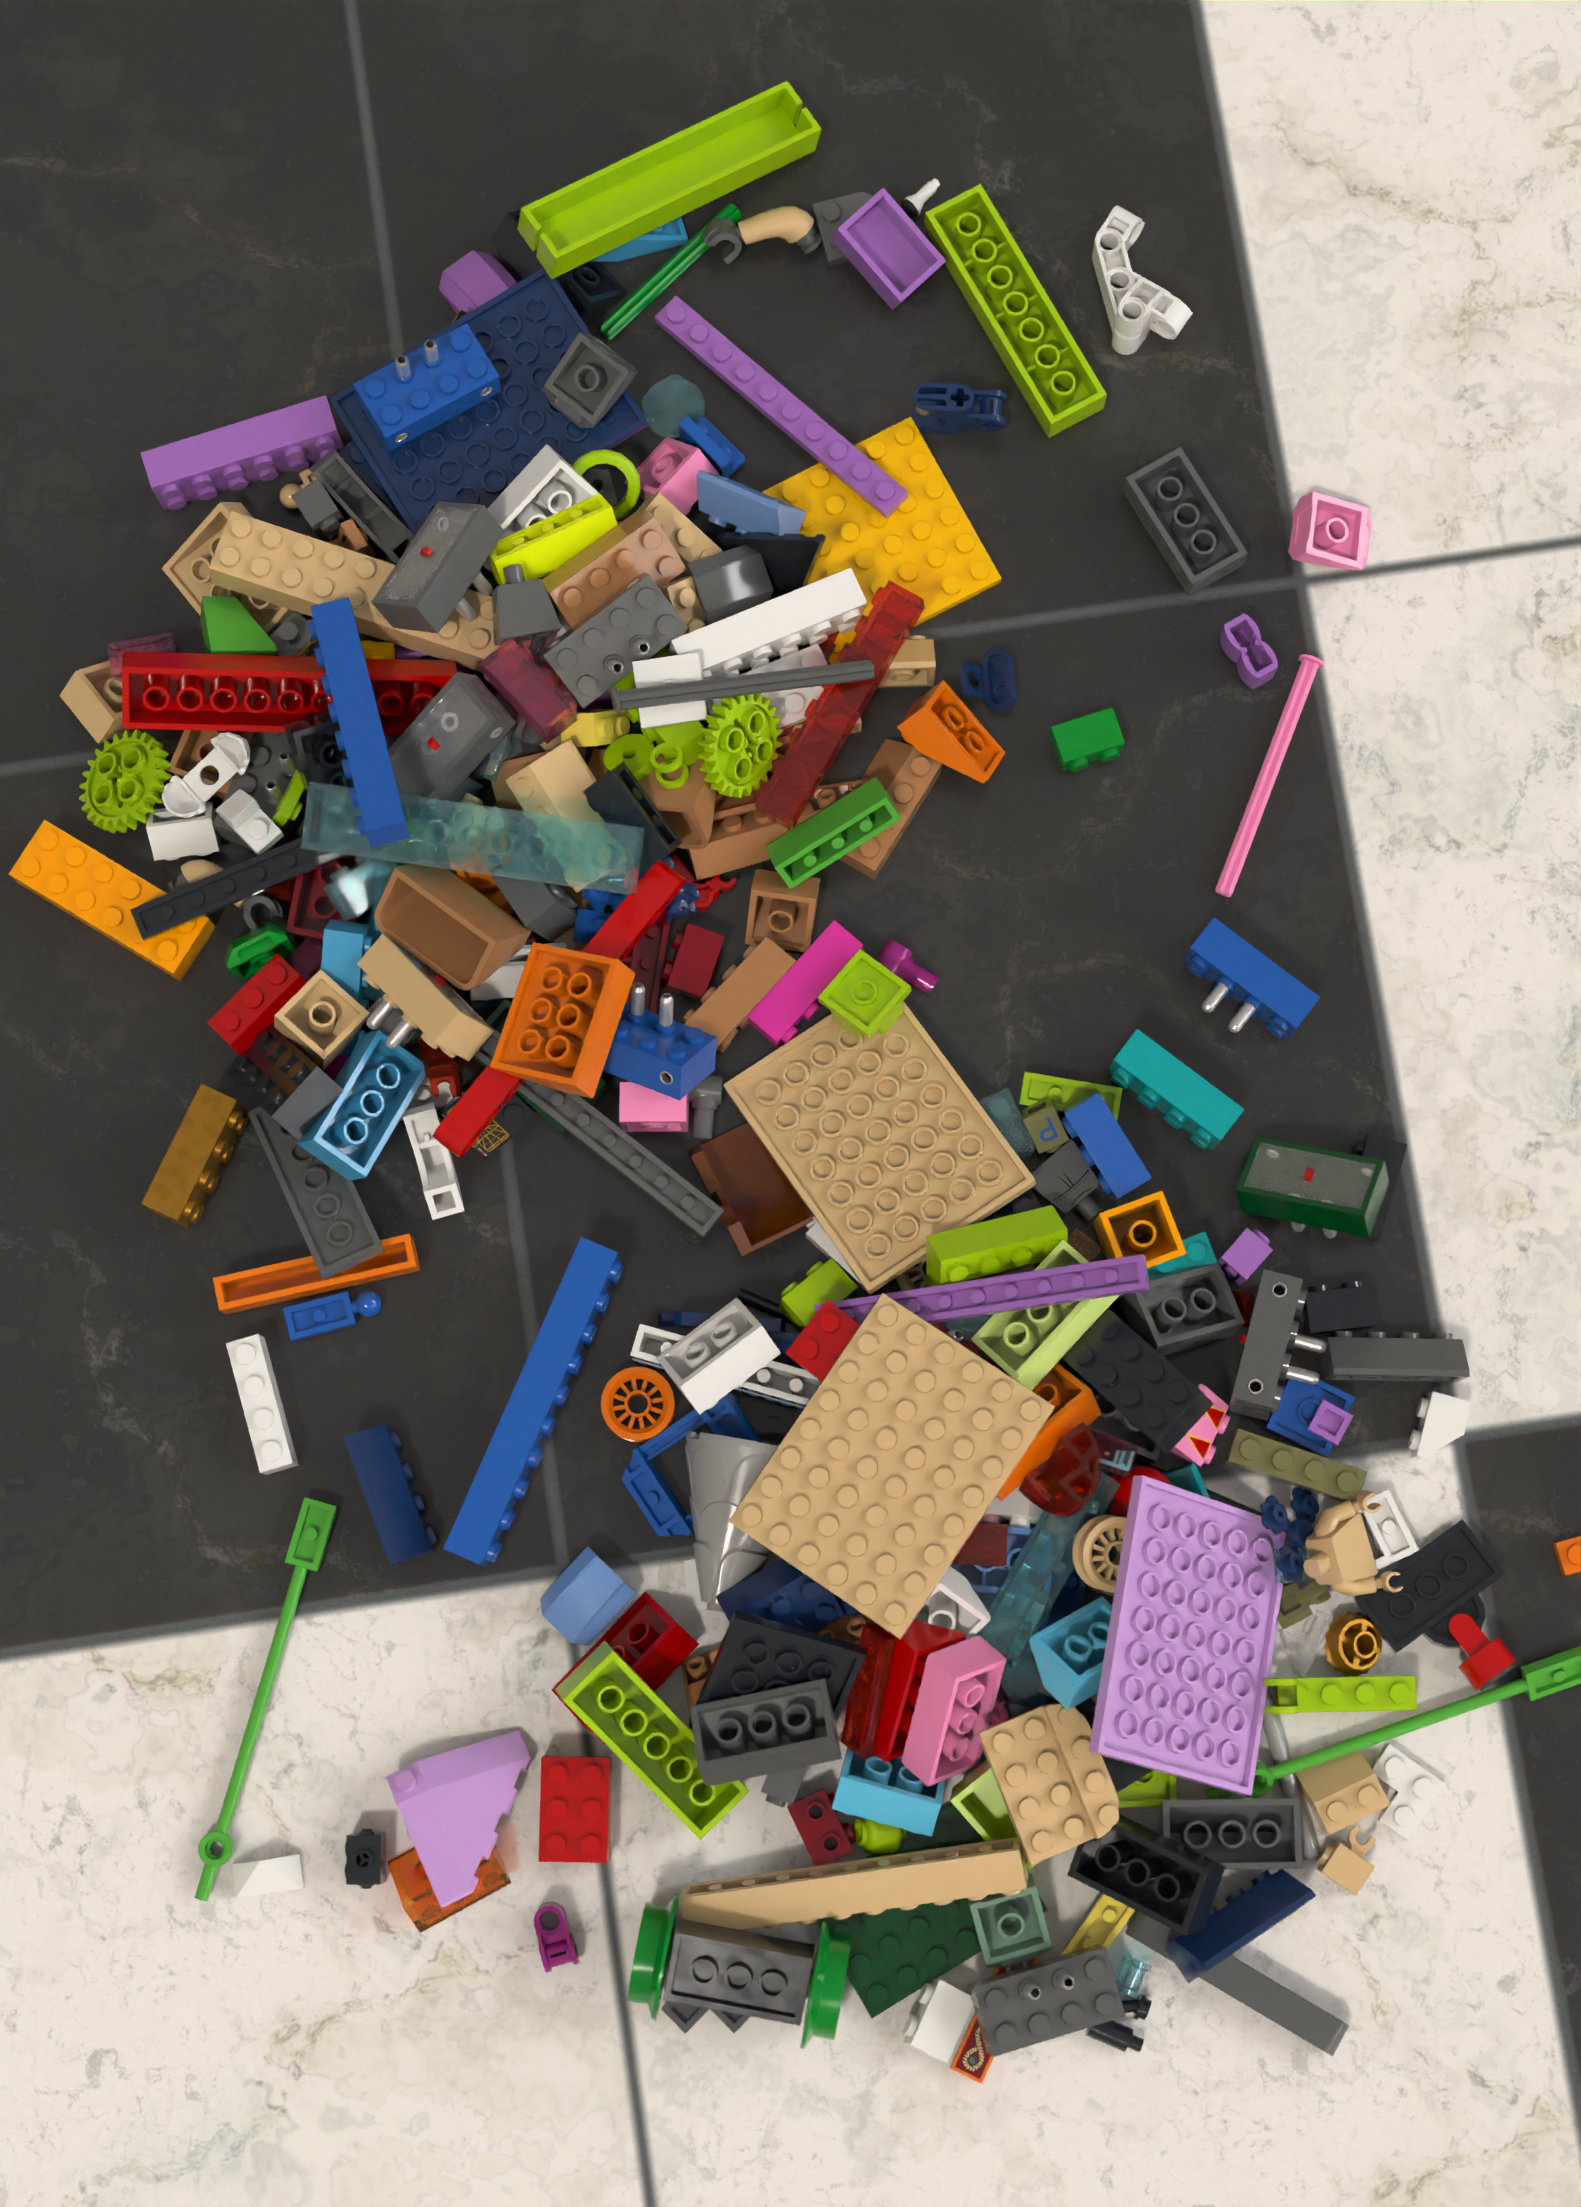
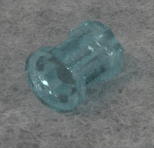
(1140, 1971)

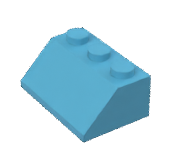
(1073, 1653)

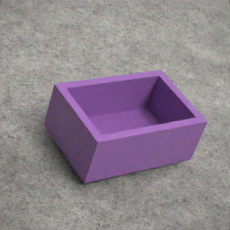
(887, 248)

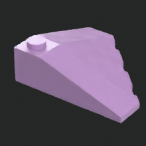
(455, 1806)

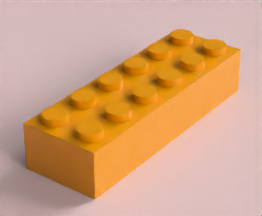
(102, 896)

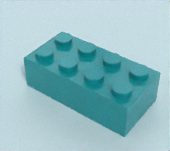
(1174, 1090)

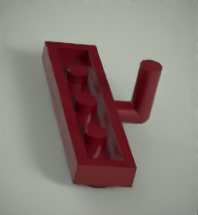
(648, 961)

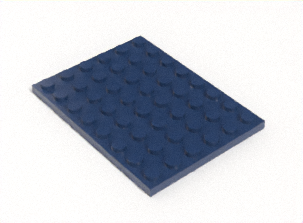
(490, 444)

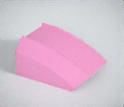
(1330, 532)

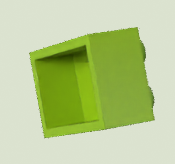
(983, 1806)

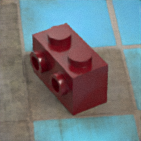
(692, 961)
(821, 1828)

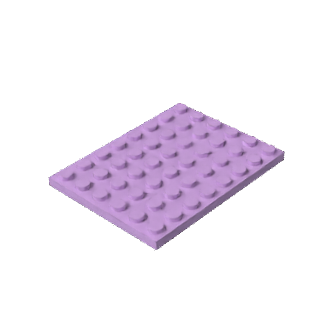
(1189, 1638)

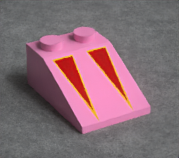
(1197, 1443)

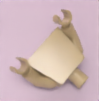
(1342, 1552)

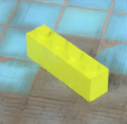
(553, 540)

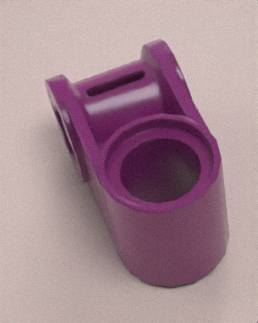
(555, 1939)

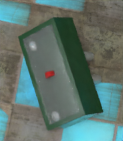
(1312, 1187)

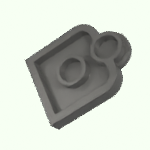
(831, 215)

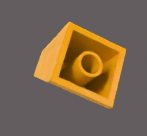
(1138, 1229)

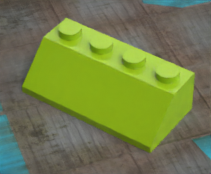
(993, 1246)

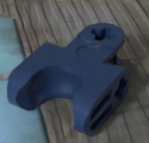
(956, 408)

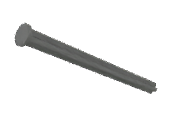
(741, 685)

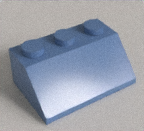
(745, 507)

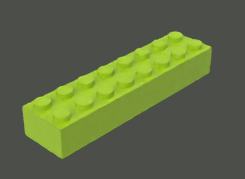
(1014, 311)

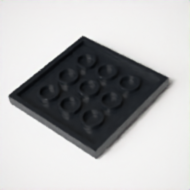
(773, 1655)

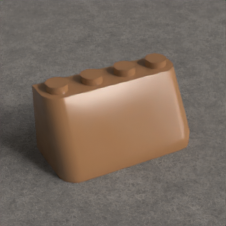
(686, 808)
(448, 924)

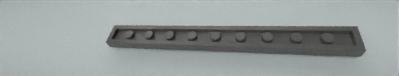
(618, 1149)

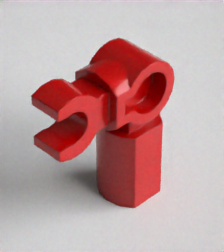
(708, 889)

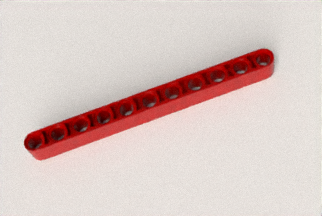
(613, 940)

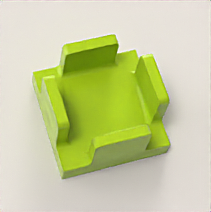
(865, 996)

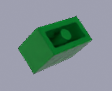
(1087, 740)

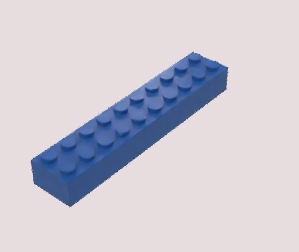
(534, 1402)

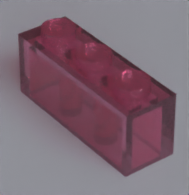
(530, 690)

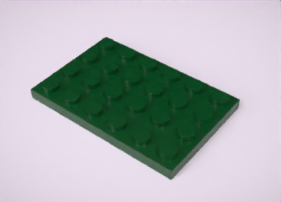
(906, 1948)

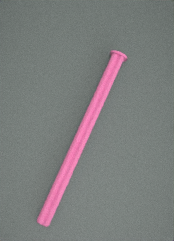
(1268, 774)

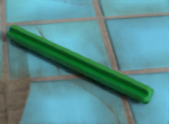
(662, 278)

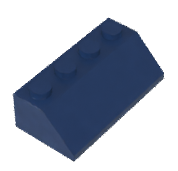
(390, 1494)
(1238, 1922)

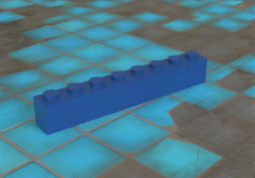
(359, 723)

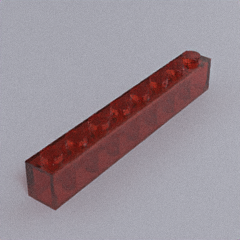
(838, 707)

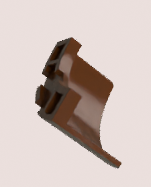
(750, 1188)

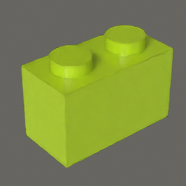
(822, 1284)

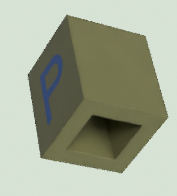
(1045, 1126)

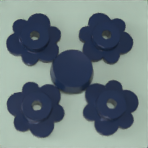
(1275, 1518)

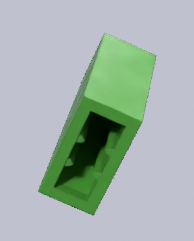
(231, 629)

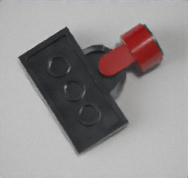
(1443, 1604)

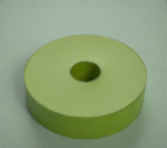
(634, 751)

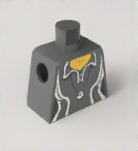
(294, 637)

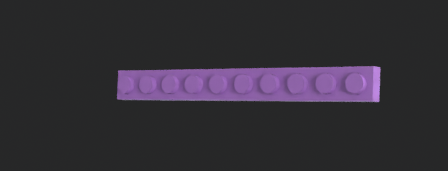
(781, 407)
(1013, 1291)

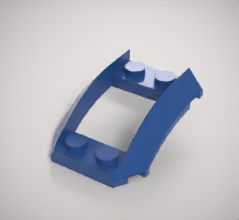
(647, 1483)

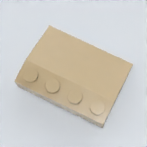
(191, 573)

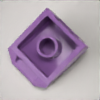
(474, 281)

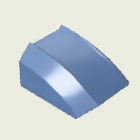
(585, 1598)

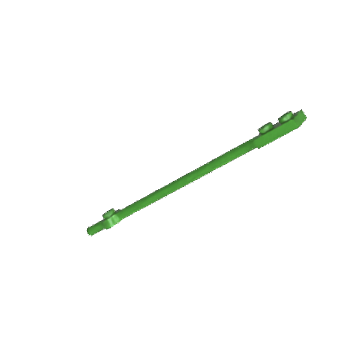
(306, 1553)
(1537, 1680)

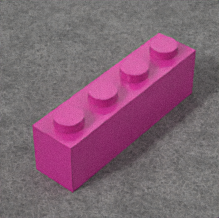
(798, 990)

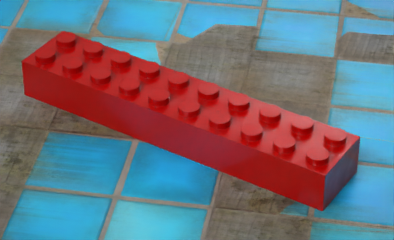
(262, 690)

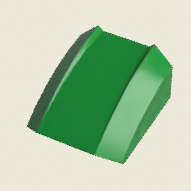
(254, 949)

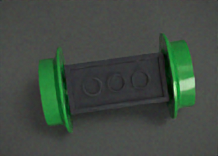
(739, 1971)

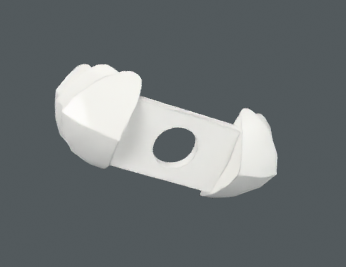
(189, 794)

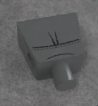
(1067, 1183)

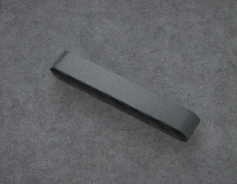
(1253, 1990)

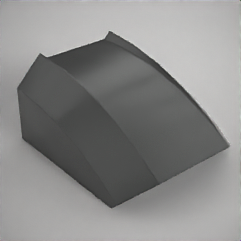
(588, 381)
(730, 582)

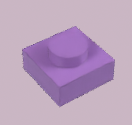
(1329, 1422)

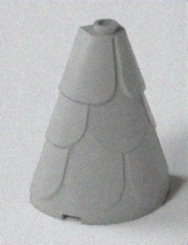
(719, 1478)

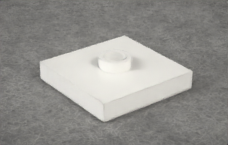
(669, 671)

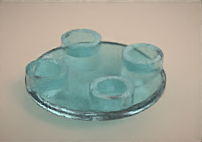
(670, 403)

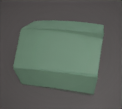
(1011, 1927)

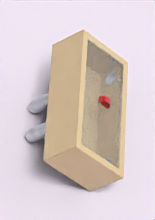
(424, 999)

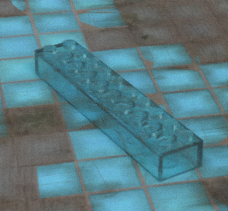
(484, 840)

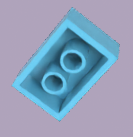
(887, 1794)

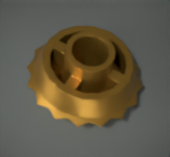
(1353, 1644)

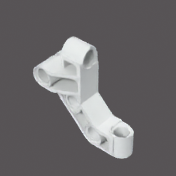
(1140, 303)

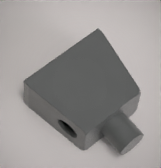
(522, 609)

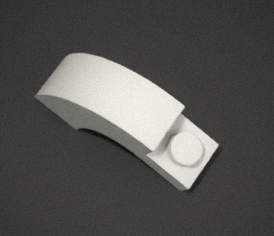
(433, 1162)

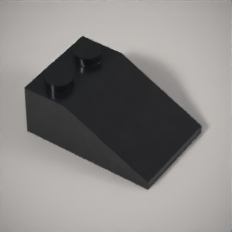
(316, 750)

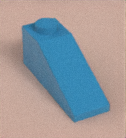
(661, 238)

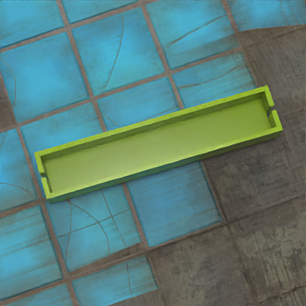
(668, 179)

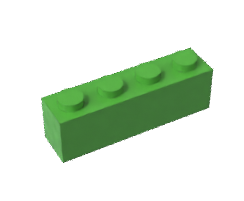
(833, 832)

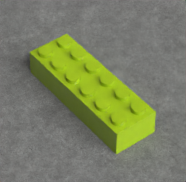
(647, 1738)

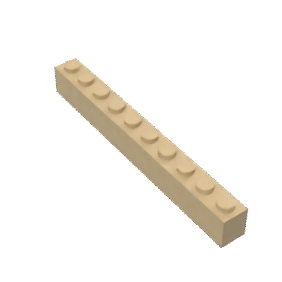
(859, 1886)

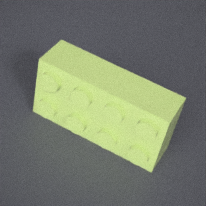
(1035, 1339)

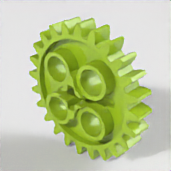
(740, 744)
(125, 781)

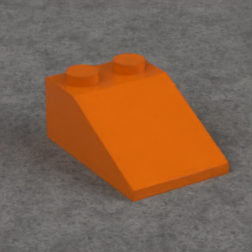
(950, 734)

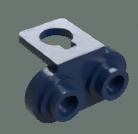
(994, 679)

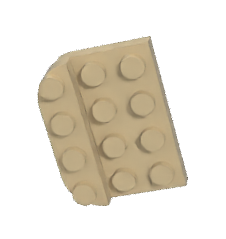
(1051, 1780)

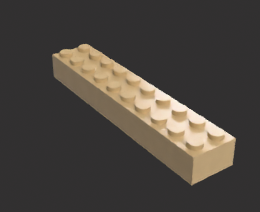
(308, 572)

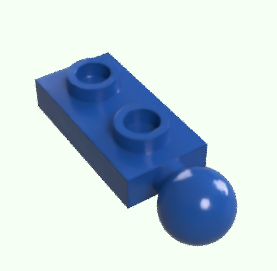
(329, 1313)

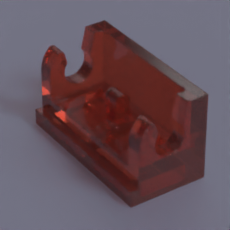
(440, 1069)

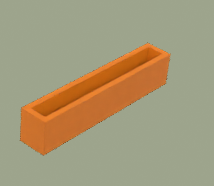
(302, 1278)

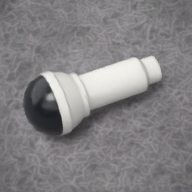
(913, 204)

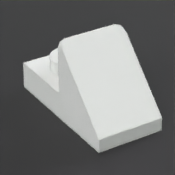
(249, 822)

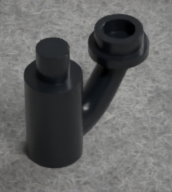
(1119, 2035)

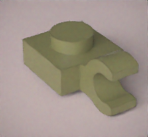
(1296, 1602)

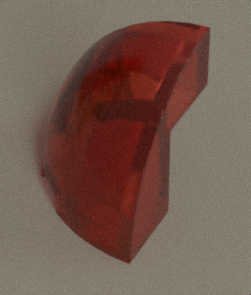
(1069, 1475)

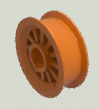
(610, 1394)

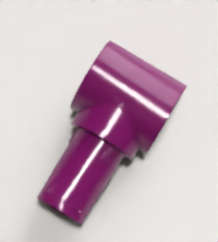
(899, 961)

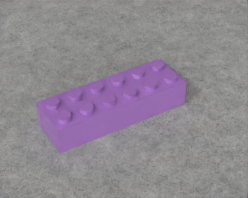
(242, 453)

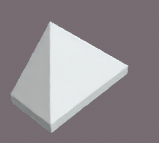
(268, 1875)

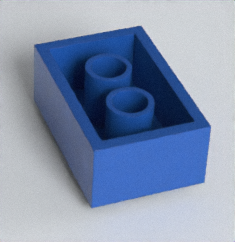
(1104, 1144)

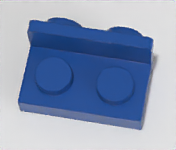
(713, 445)

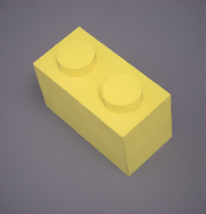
(596, 728)

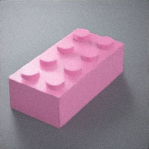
(951, 1708)

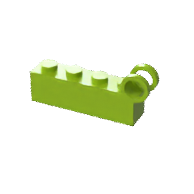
(675, 742)
(1342, 1694)

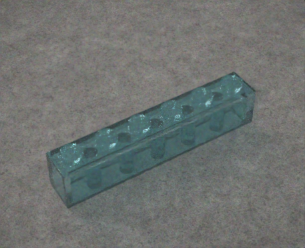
(1039, 1576)

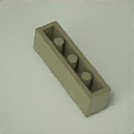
(1294, 1466)

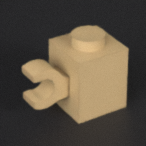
(1346, 1864)

